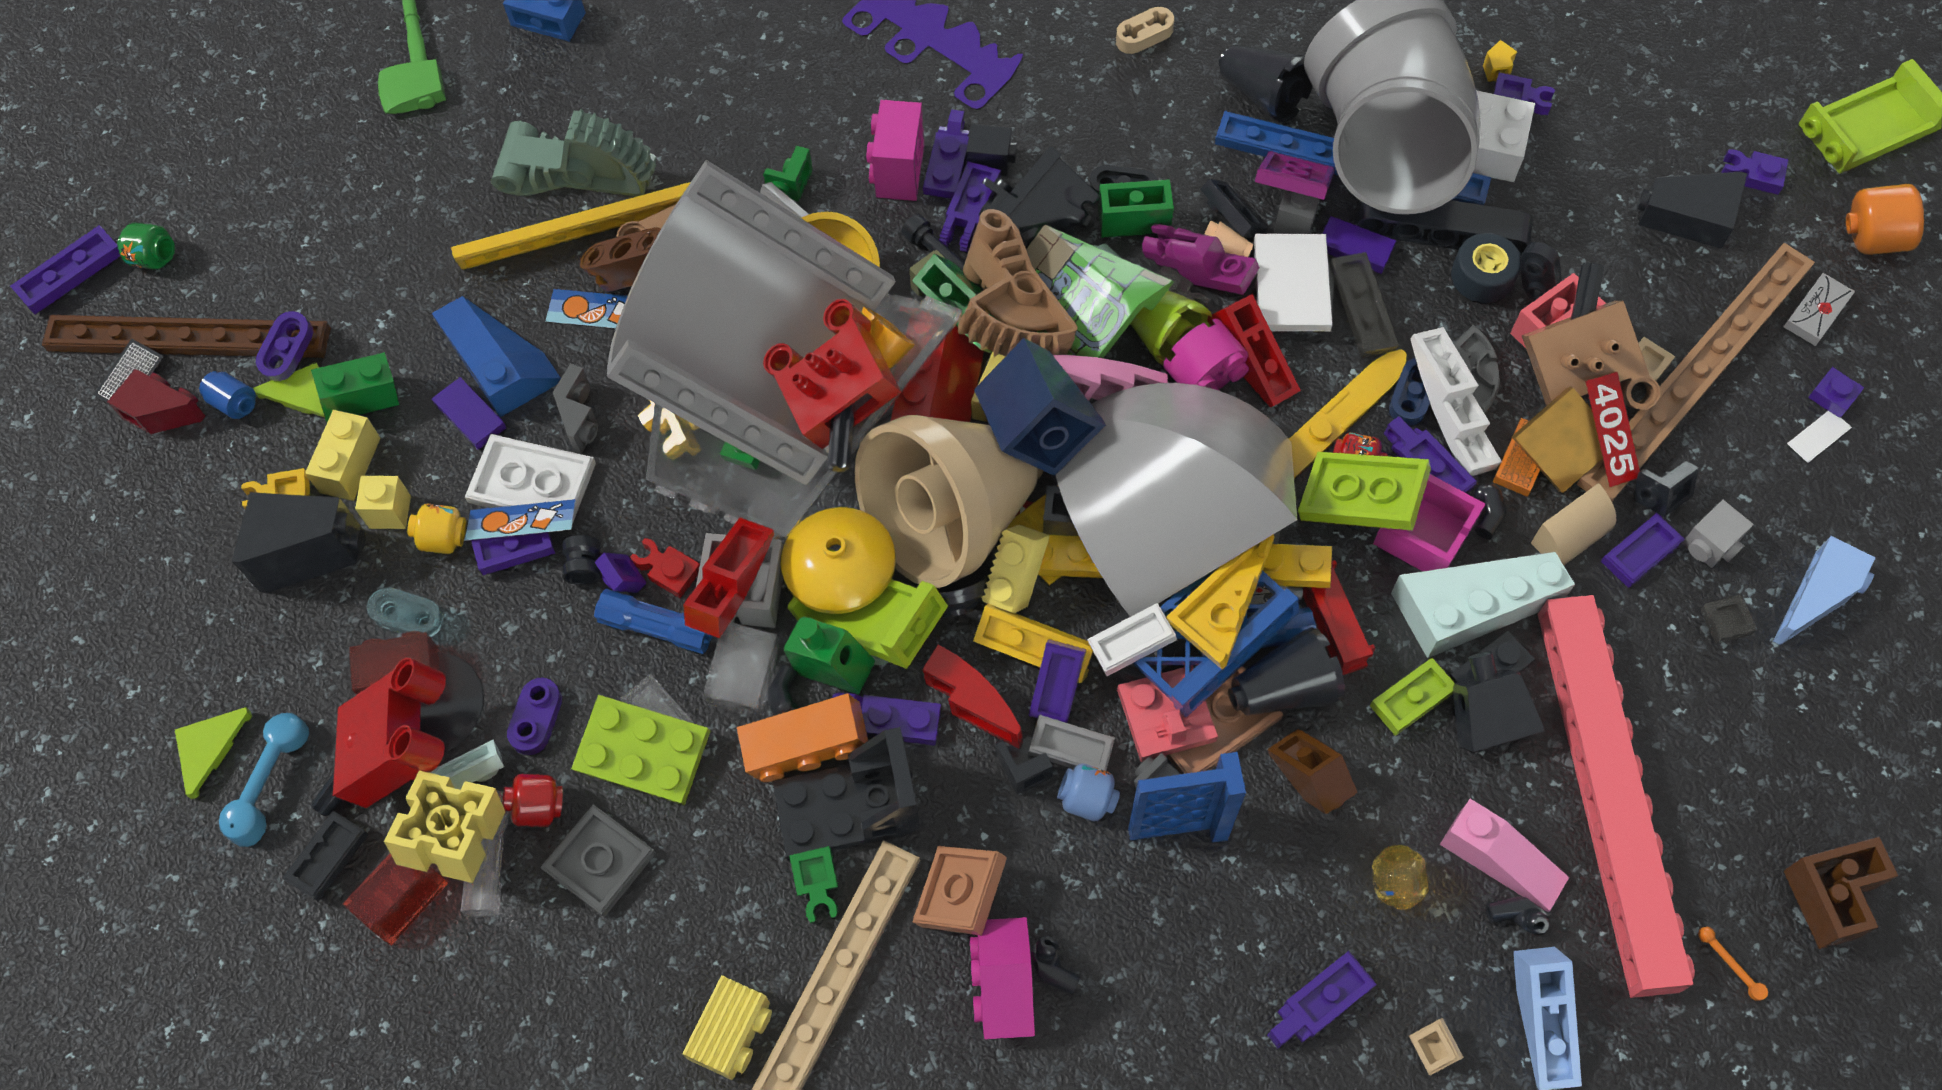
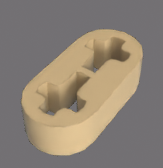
(1146, 32)

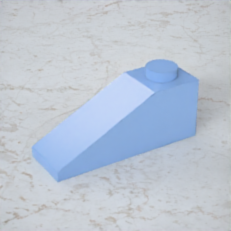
(1829, 582)
(1549, 1016)

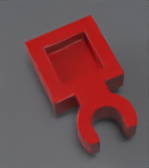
(668, 570)

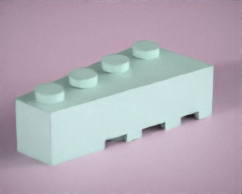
(1476, 599)

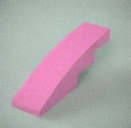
(1103, 377)

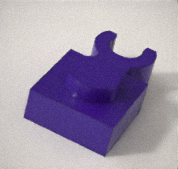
(1521, 89)
(1762, 170)

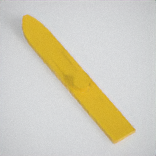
(1346, 409)

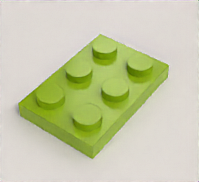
(1365, 490)
(641, 749)

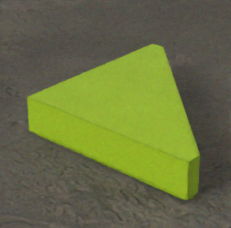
(294, 392)
(205, 746)

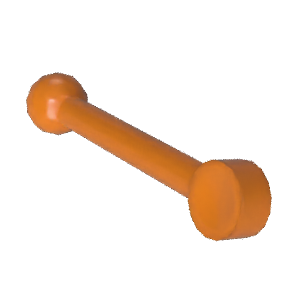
(1756, 990)

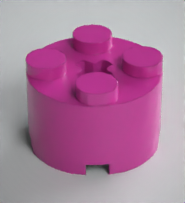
(1208, 357)

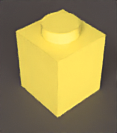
(383, 502)

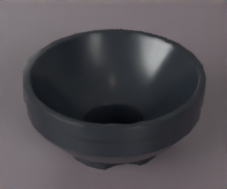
(964, 593)

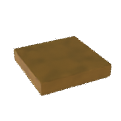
(1562, 440)

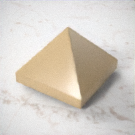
(1436, 1046)

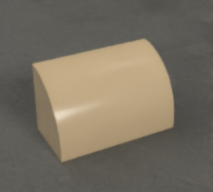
(1577, 525)

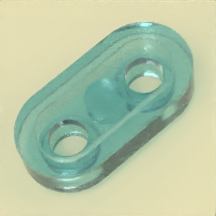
(408, 612)

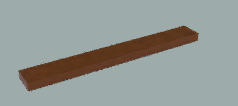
(170, 335)

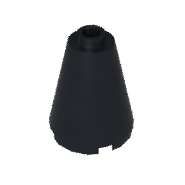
(1267, 78)
(1290, 677)

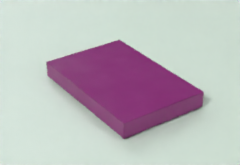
(1295, 175)

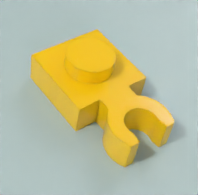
(287, 482)

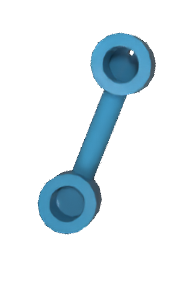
(240, 818)

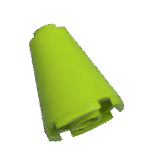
(1168, 323)

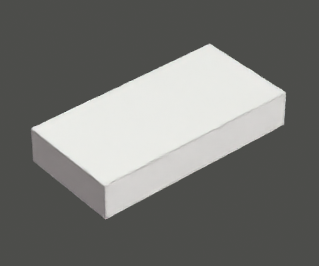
(1132, 639)

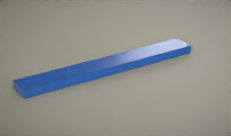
(1262, 137)

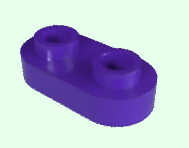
(281, 346)
(536, 714)

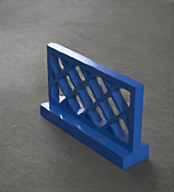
(1207, 676)
(1190, 802)

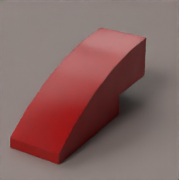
(727, 577)
(971, 696)

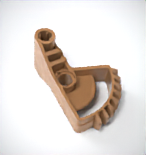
(1011, 293)

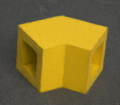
(1499, 59)

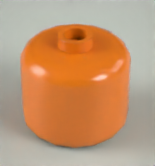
(1886, 219)

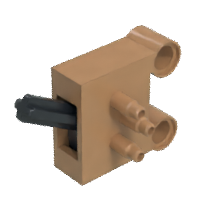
(1590, 346)

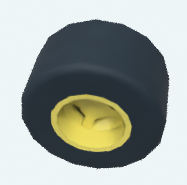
(1486, 268)

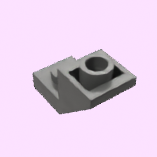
(577, 418)

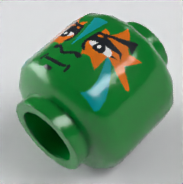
(145, 246)

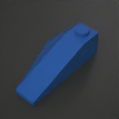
(498, 359)

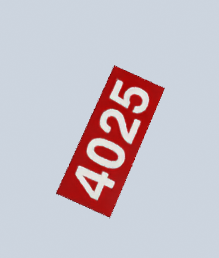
(1613, 429)

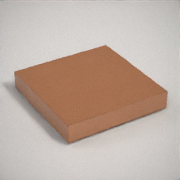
(960, 890)

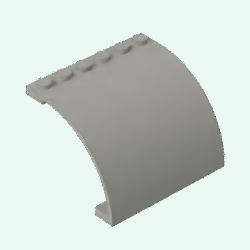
(716, 296)

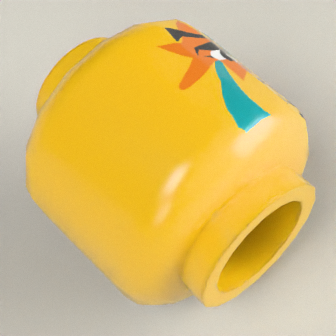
(437, 528)

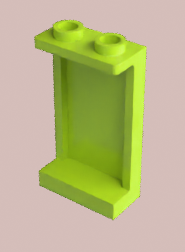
(1875, 118)
(892, 624)

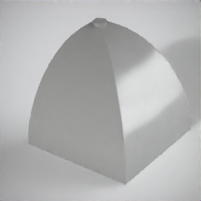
(1176, 487)

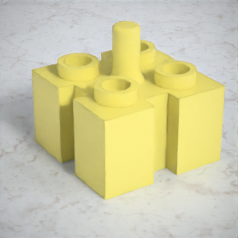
(445, 826)

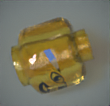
(1400, 877)

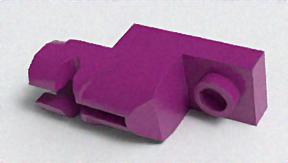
(1200, 259)

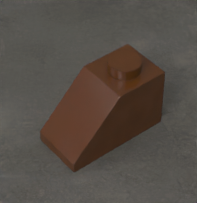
(1314, 770)

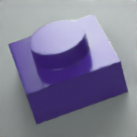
(1836, 392)
(620, 573)

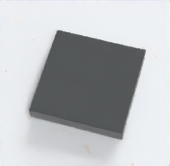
(598, 860)

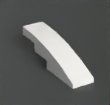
(1452, 401)

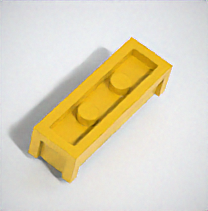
(1023, 637)

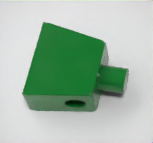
(816, 654)

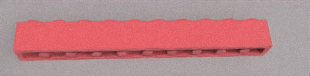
(1614, 799)

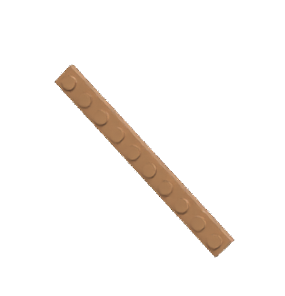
(1709, 359)

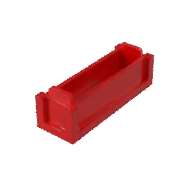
(1338, 624)

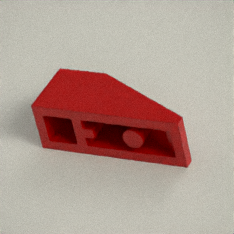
(1267, 366)

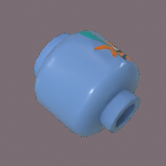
(1088, 792)

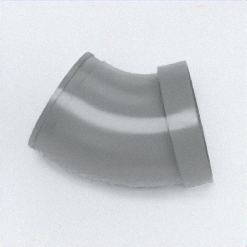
(1398, 101)

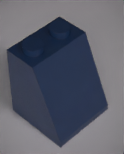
(1037, 408)

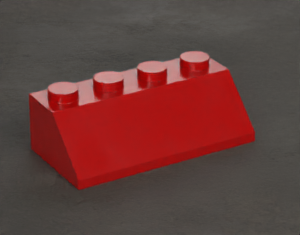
(944, 382)

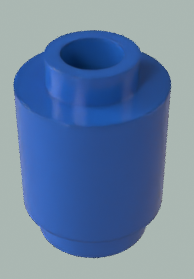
(227, 394)

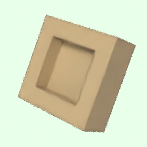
(1655, 357)

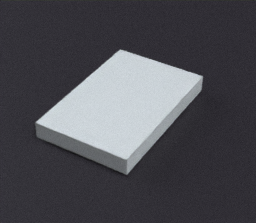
(1293, 281)
(528, 473)

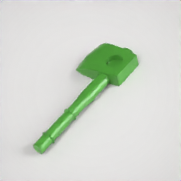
(413, 83)

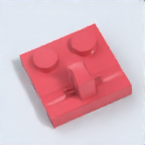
(1156, 722)

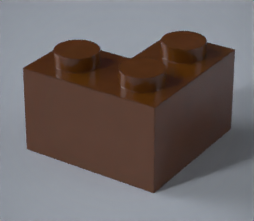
(1832, 888)

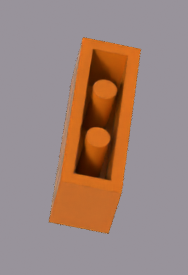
(802, 738)

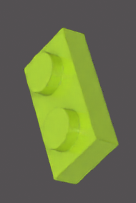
(1413, 696)

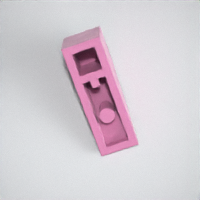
(1504, 855)

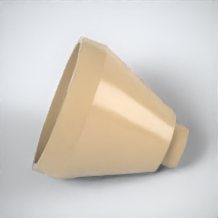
(940, 493)

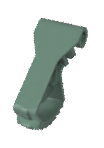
(590, 158)

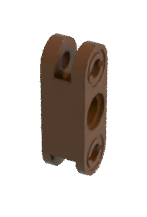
(618, 259)

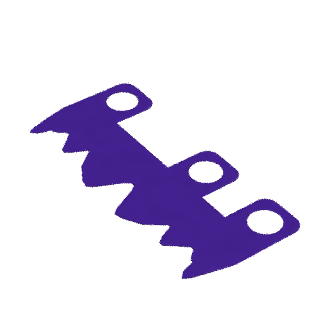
(926, 28)

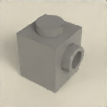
(1718, 535)

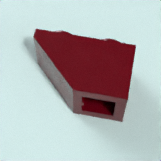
(153, 404)

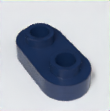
(1410, 395)

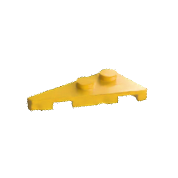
(1217, 608)

